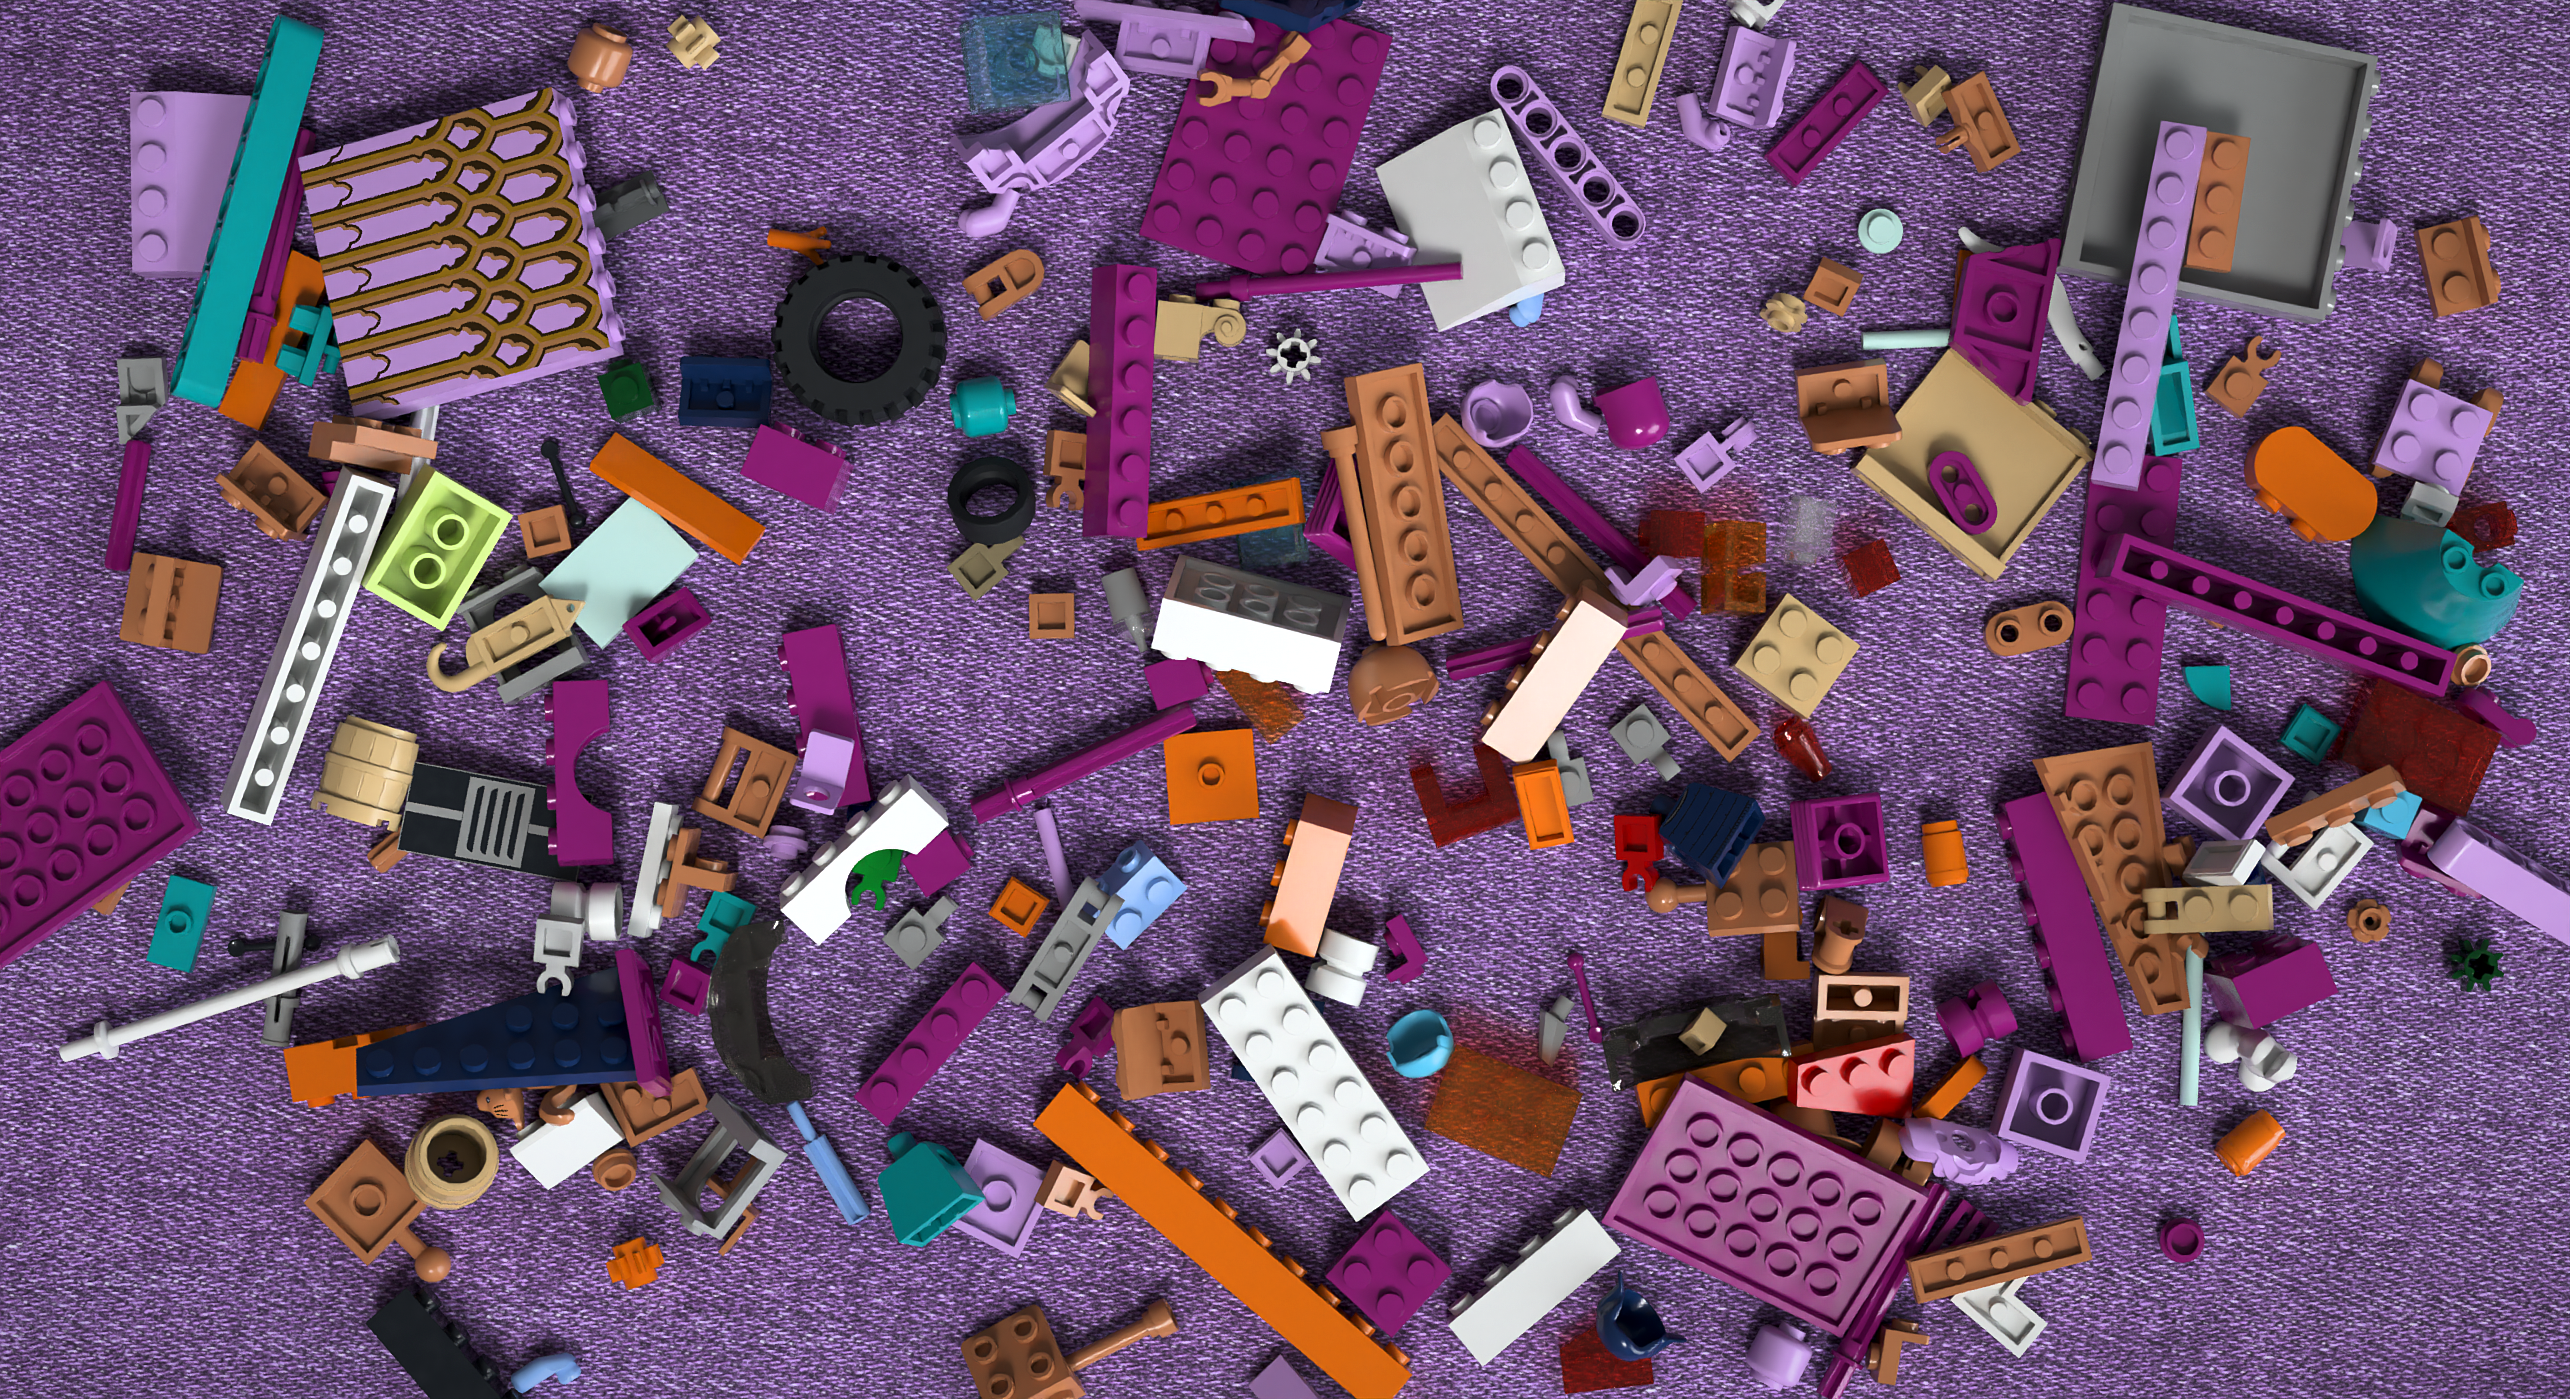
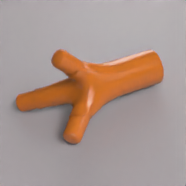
(801, 242)

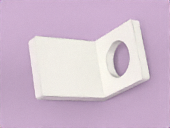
(1752, 12)

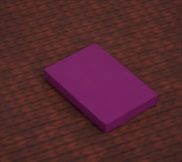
(644, 1023)

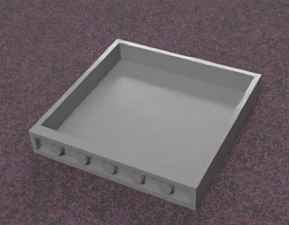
(2305, 127)

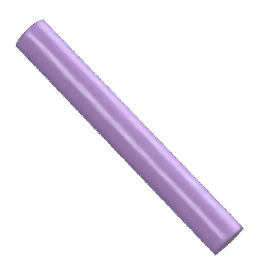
(1054, 856)

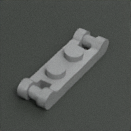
(1065, 949)

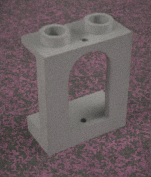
(479, 613)
(685, 1191)

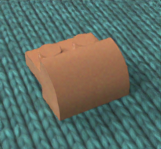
(1857, 1007)

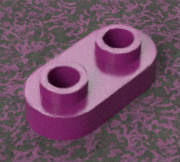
(1965, 490)

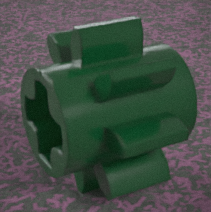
(2469, 977)

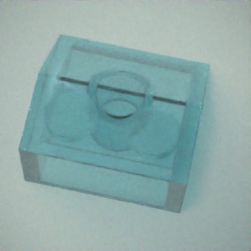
(1014, 62)

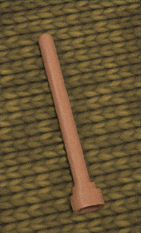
(1340, 444)
(1154, 1322)

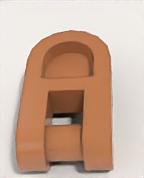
(1019, 272)

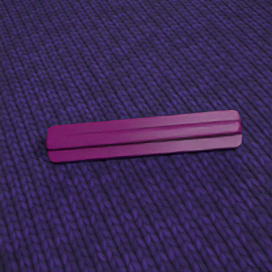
(127, 505)

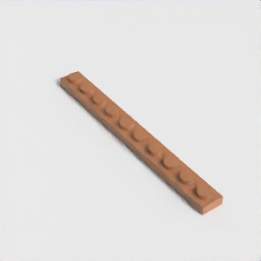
(1569, 568)

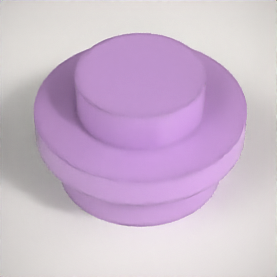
(785, 842)

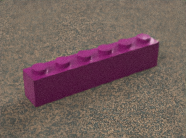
(1122, 397)
(2065, 929)

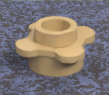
(1784, 313)

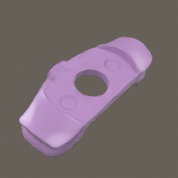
(1932, 1142)

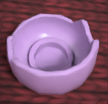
(1496, 413)

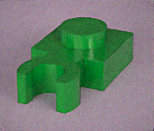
(876, 868)

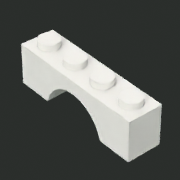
(901, 819)

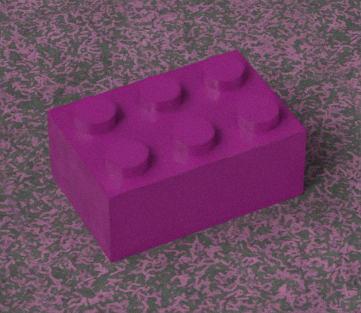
(2268, 980)

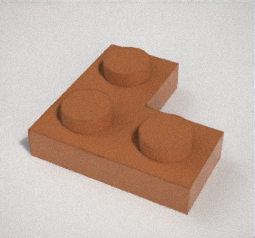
(646, 1116)

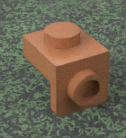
(1884, 1354)

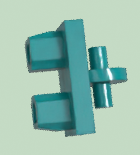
(304, 363)

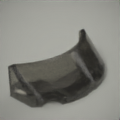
(742, 1018)
(1652, 1046)

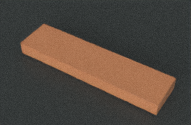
(1998, 1258)

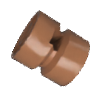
(1884, 1149)

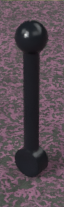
(551, 451)
(239, 947)

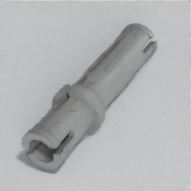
(276, 1025)

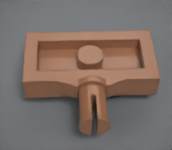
(1978, 123)

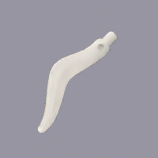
(2059, 314)

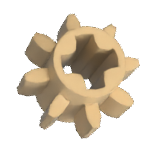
(693, 42)

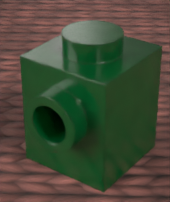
(629, 390)

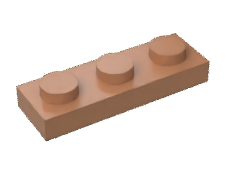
(2217, 203)
(2335, 807)

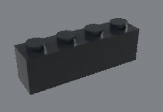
(436, 1349)

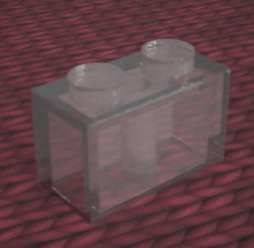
(1804, 529)

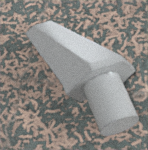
(1552, 1029)

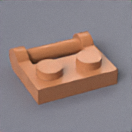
(758, 789)

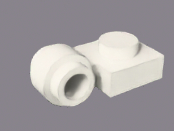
(2429, 504)

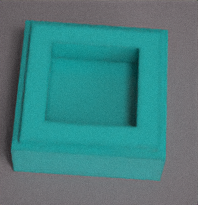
(2309, 734)

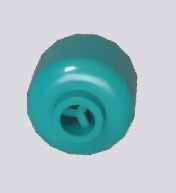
(981, 406)

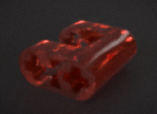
(1472, 813)

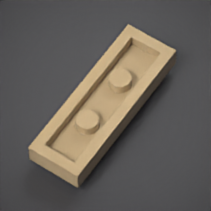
(1641, 61)

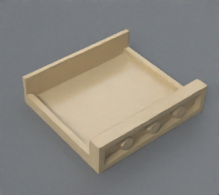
(2014, 448)

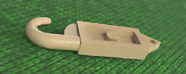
(508, 641)

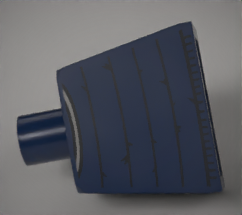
(1708, 828)

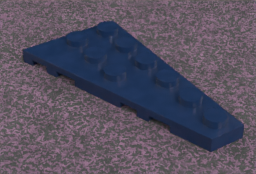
(510, 1045)

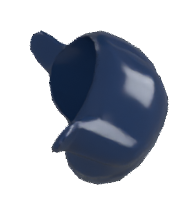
(1631, 1325)

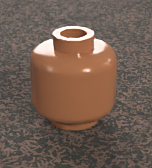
(600, 57)

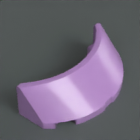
(1055, 136)

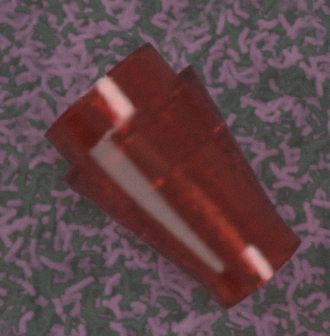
(1800, 747)

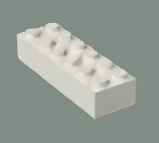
(1313, 1082)

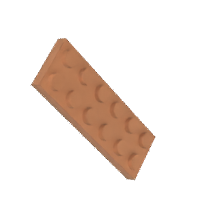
(1404, 503)

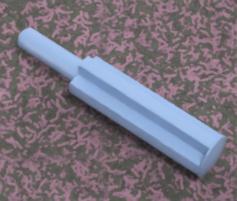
(830, 1168)

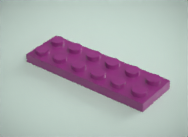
(2116, 631)

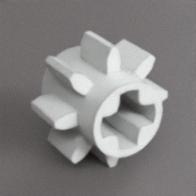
(1285, 347)

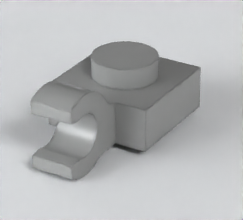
(1642, 738)
(1572, 771)
(918, 933)

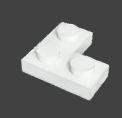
(2002, 1314)

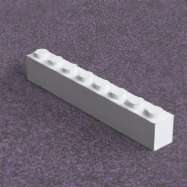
(306, 645)

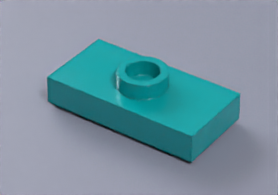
(182, 923)

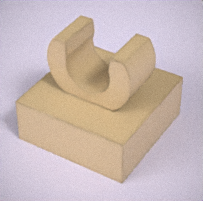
(1925, 96)

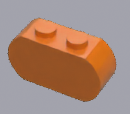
(2309, 486)

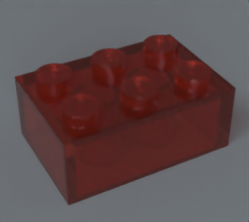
(2430, 746)

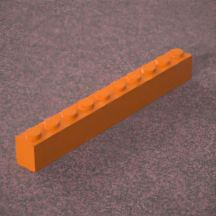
(1223, 1246)

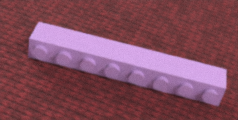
(2149, 305)

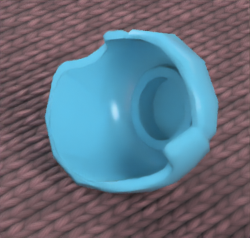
(1420, 1043)

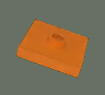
(1211, 776)

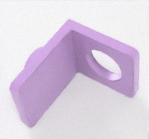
(2369, 244)
(823, 771)

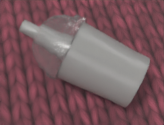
(1129, 607)

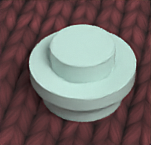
(1880, 231)

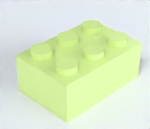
(434, 547)

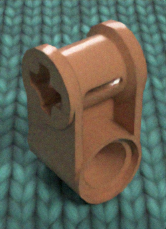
(1837, 931)

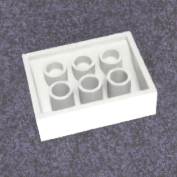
(1472, 204)
(1251, 624)

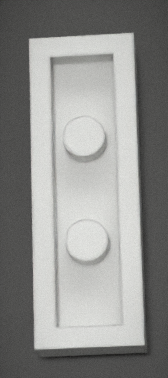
(654, 867)

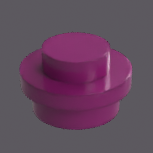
(2181, 1239)

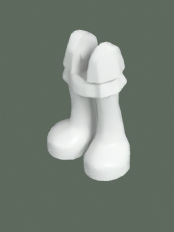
(2262, 1061)

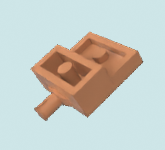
(369, 444)

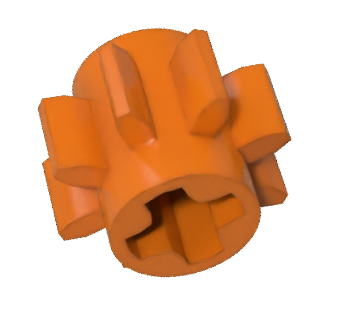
(635, 1263)

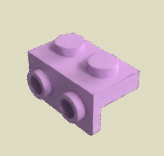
(1752, 78)
(1356, 247)

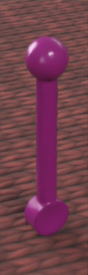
(1575, 962)

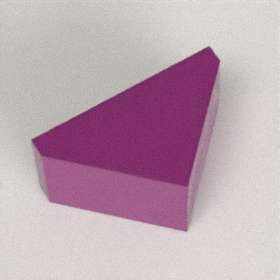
(667, 625)

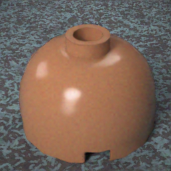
(1389, 681)

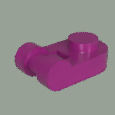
(2482, 707)

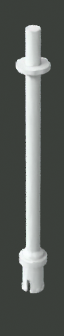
(350, 961)

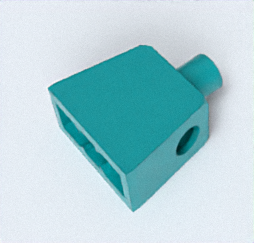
(925, 1189)

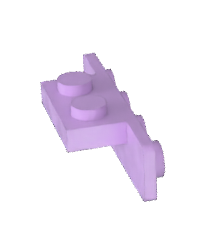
(1164, 39)

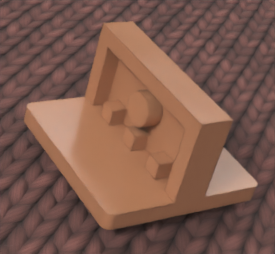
(273, 492)
(171, 603)
(691, 870)

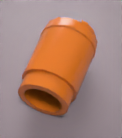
(1944, 854)
(2249, 1143)

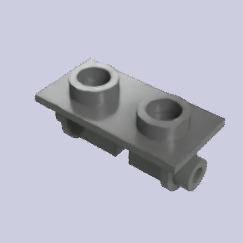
(629, 205)

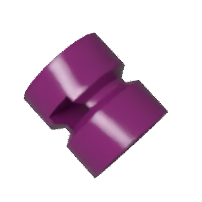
(1975, 1018)

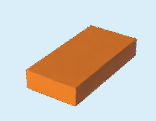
(1543, 804)

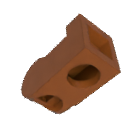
(1779, 956)

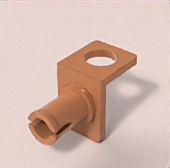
(724, 1189)

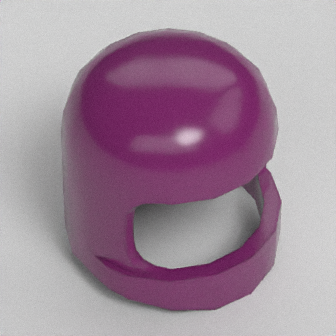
(1633, 413)

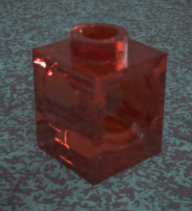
(2501, 522)
(1672, 534)
(1868, 569)

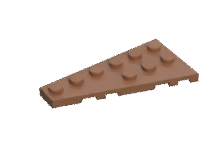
(2117, 835)

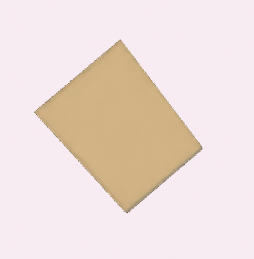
(1703, 1032)

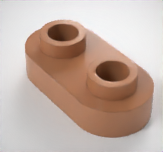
(2029, 628)

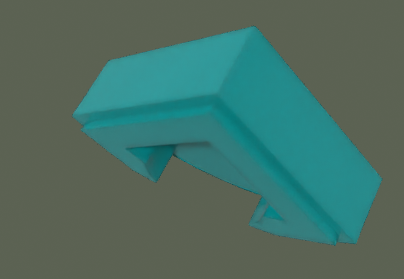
(2209, 685)

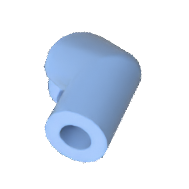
(543, 1367)

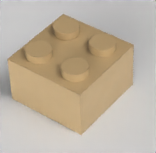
(1794, 656)

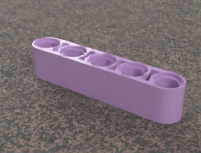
(1563, 135)
(2504, 877)

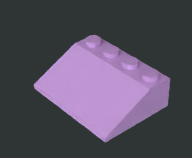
(179, 176)

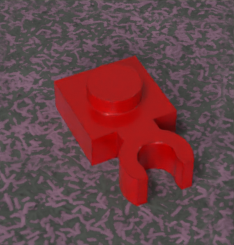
(1640, 845)

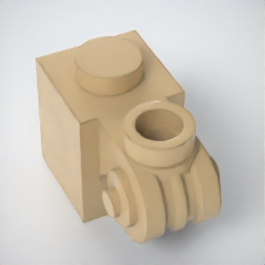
(1184, 324)

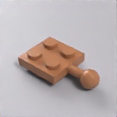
(1754, 900)
(372, 1206)

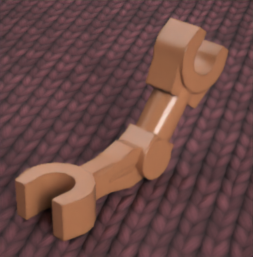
(1289, 50)
(2178, 857)

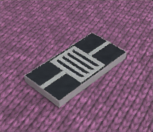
(481, 821)

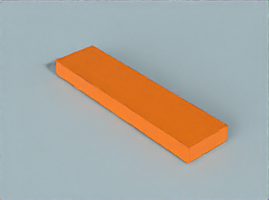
(259, 385)
(677, 498)
(1223, 514)

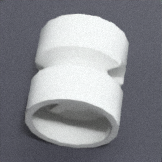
(599, 906)
(1341, 967)

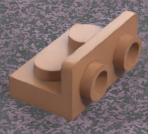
(2457, 266)

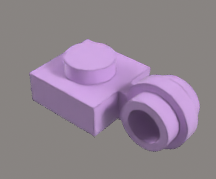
(1707, 460)

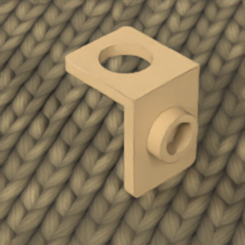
(1070, 379)

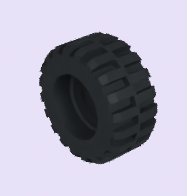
(821, 291)

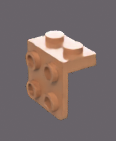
(1846, 406)
(1160, 1048)
(1020, 1360)

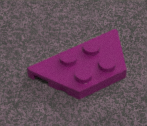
(2005, 313)

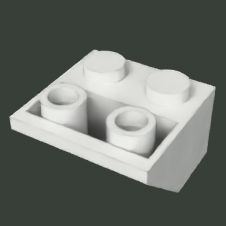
(557, 1151)

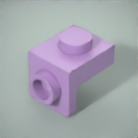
(1652, 582)

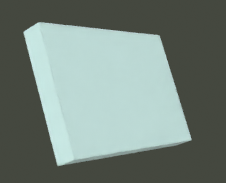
(620, 569)

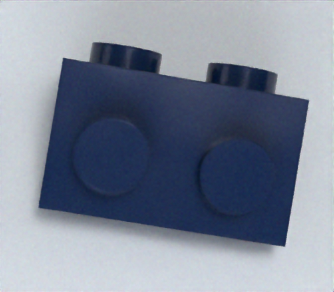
(725, 391)

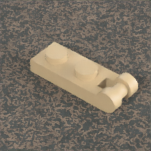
(2210, 909)

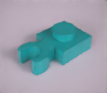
(720, 920)

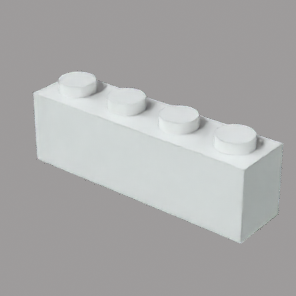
(1532, 1284)

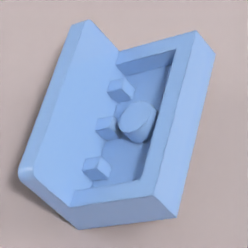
(1144, 885)

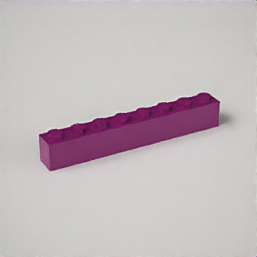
(2275, 615)

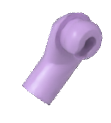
(1698, 128)
(989, 219)
(1568, 407)

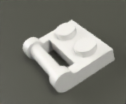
(2321, 864)

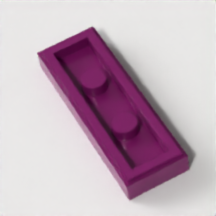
(1826, 124)

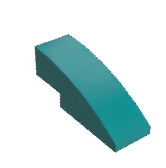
(2173, 416)

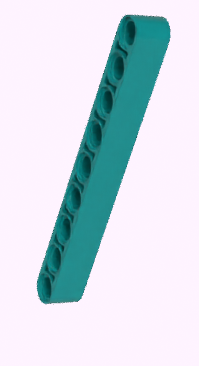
(246, 211)

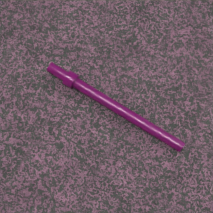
(1243, 287)

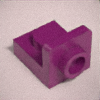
(1402, 940)

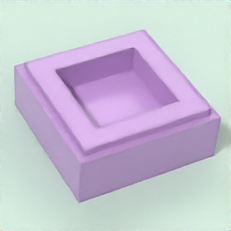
(1278, 1158)

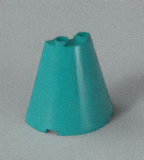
(2428, 585)

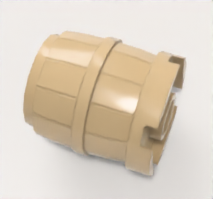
(367, 772)
(474, 1149)

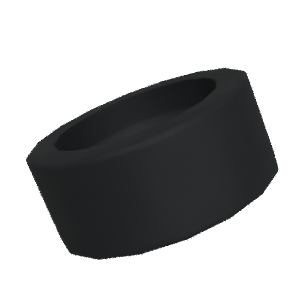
(981, 474)

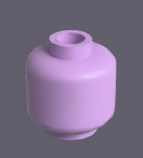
(1779, 1355)

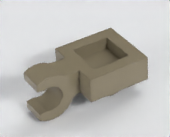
(982, 566)

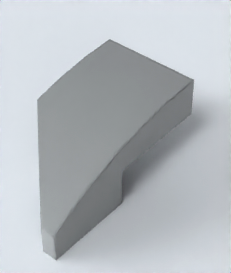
(142, 392)

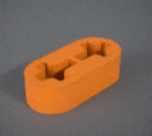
(1951, 1088)

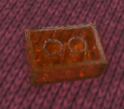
(1502, 1109)

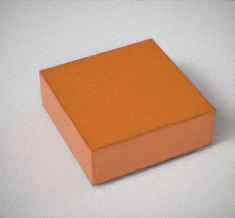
(1019, 906)

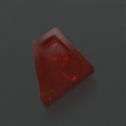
(1591, 1367)

